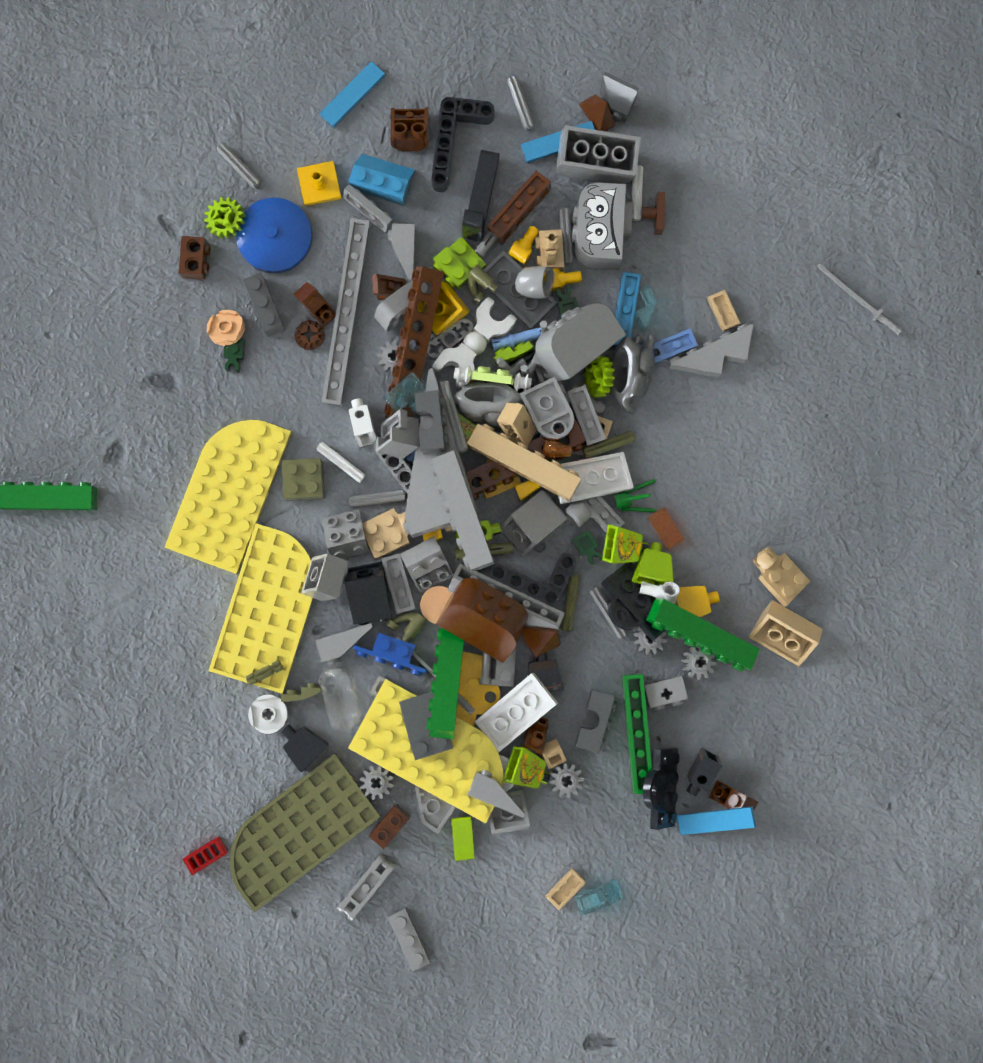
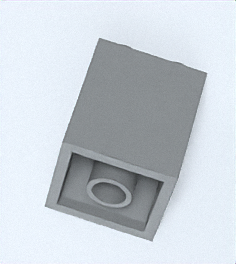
(532, 522)

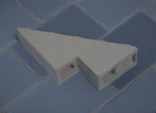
(710, 358)

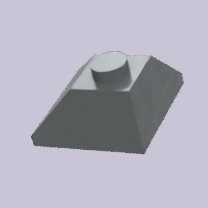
(619, 96)

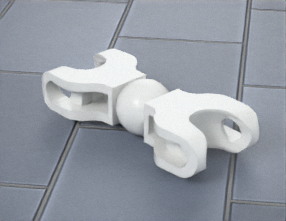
(475, 341)

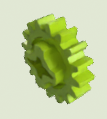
(232, 214)
(599, 376)

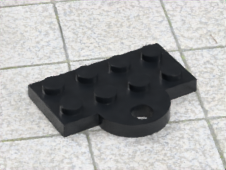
(629, 602)
(660, 788)

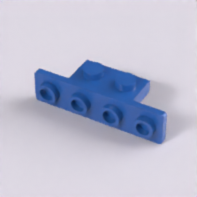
(392, 651)

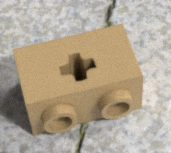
(517, 423)

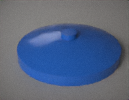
(274, 235)

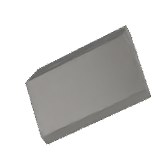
(504, 821)

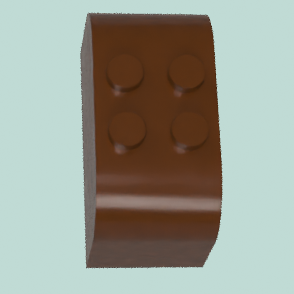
(484, 618)

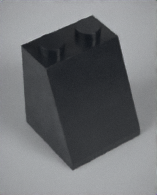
(368, 593)

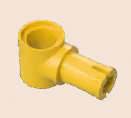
(522, 249)
(562, 278)

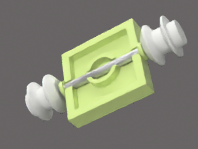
(485, 374)

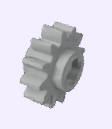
(387, 354)
(648, 646)
(698, 670)
(573, 775)
(369, 782)

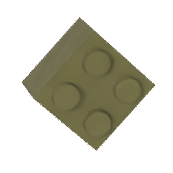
(303, 479)

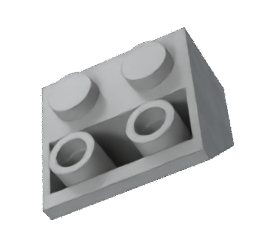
(426, 564)

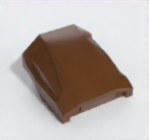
(409, 129)

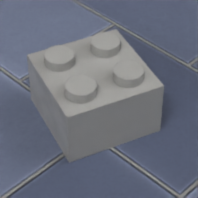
(325, 577)

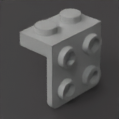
(345, 534)

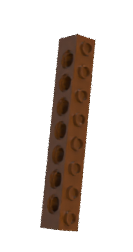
(433, 279)
(506, 477)

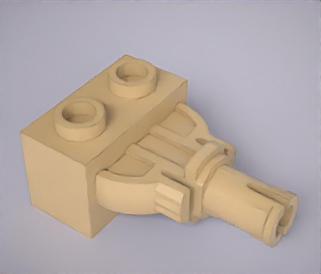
(550, 248)

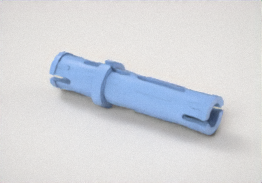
(515, 339)

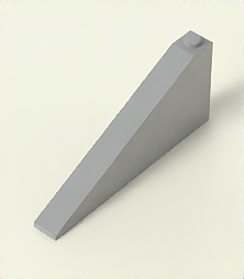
(424, 503)

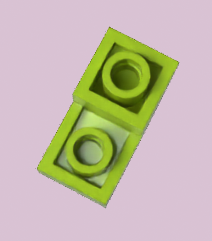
(508, 354)
(462, 838)

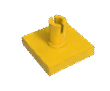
(319, 183)

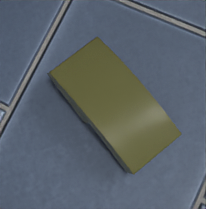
(306, 692)

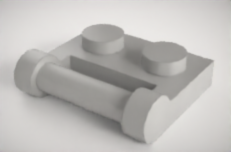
(503, 672)

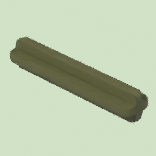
(609, 444)
(570, 603)

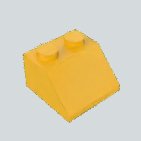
(448, 310)

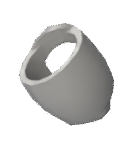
(530, 282)

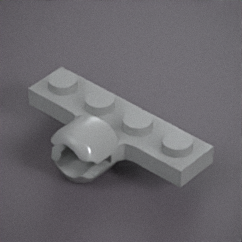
(593, 508)

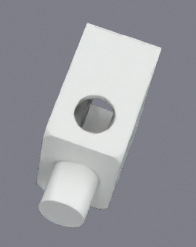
(362, 423)

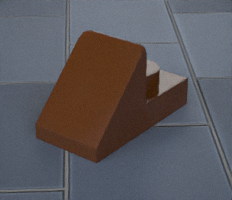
(386, 285)

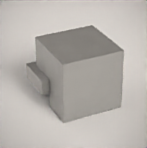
(398, 435)

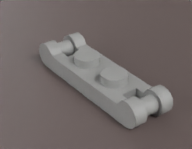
(365, 887)

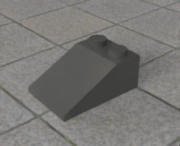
(415, 718)

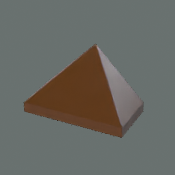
(598, 112)
(540, 639)

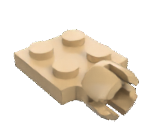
(386, 533)
(780, 575)

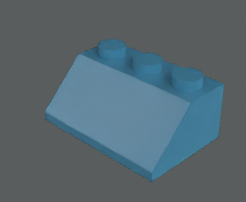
(382, 179)

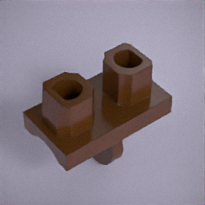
(536, 735)

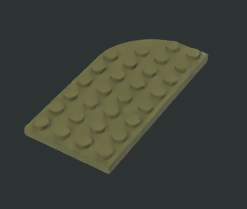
(298, 831)

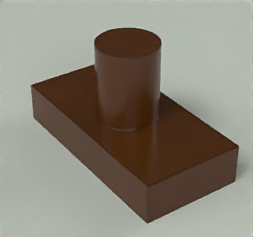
(656, 213)

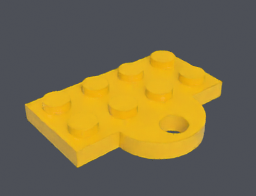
(471, 689)

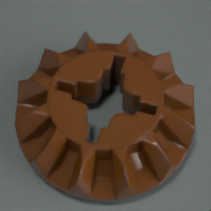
(315, 341)

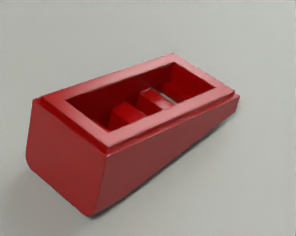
(189, 862)

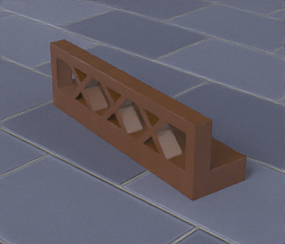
(519, 206)

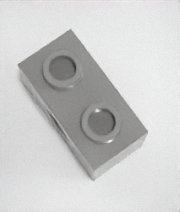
(674, 685)

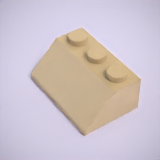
(786, 633)

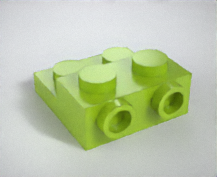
(457, 263)

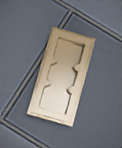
(723, 310)
(565, 889)

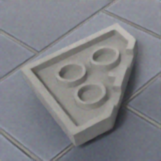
(433, 810)

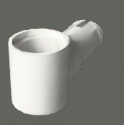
(667, 591)

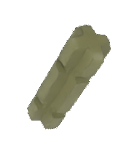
(264, 672)

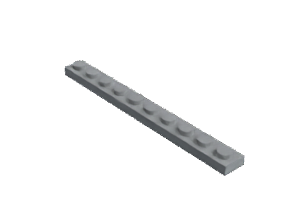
(346, 312)

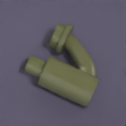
(478, 275)
(412, 629)

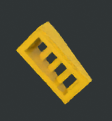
(526, 489)

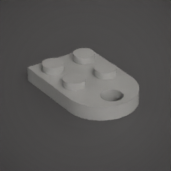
(547, 408)

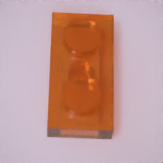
(665, 528)

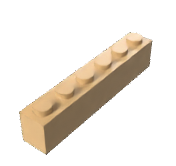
(523, 462)

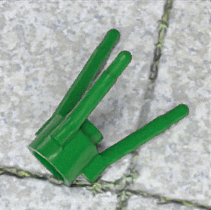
(624, 499)

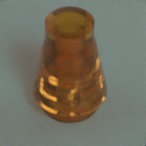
(556, 449)

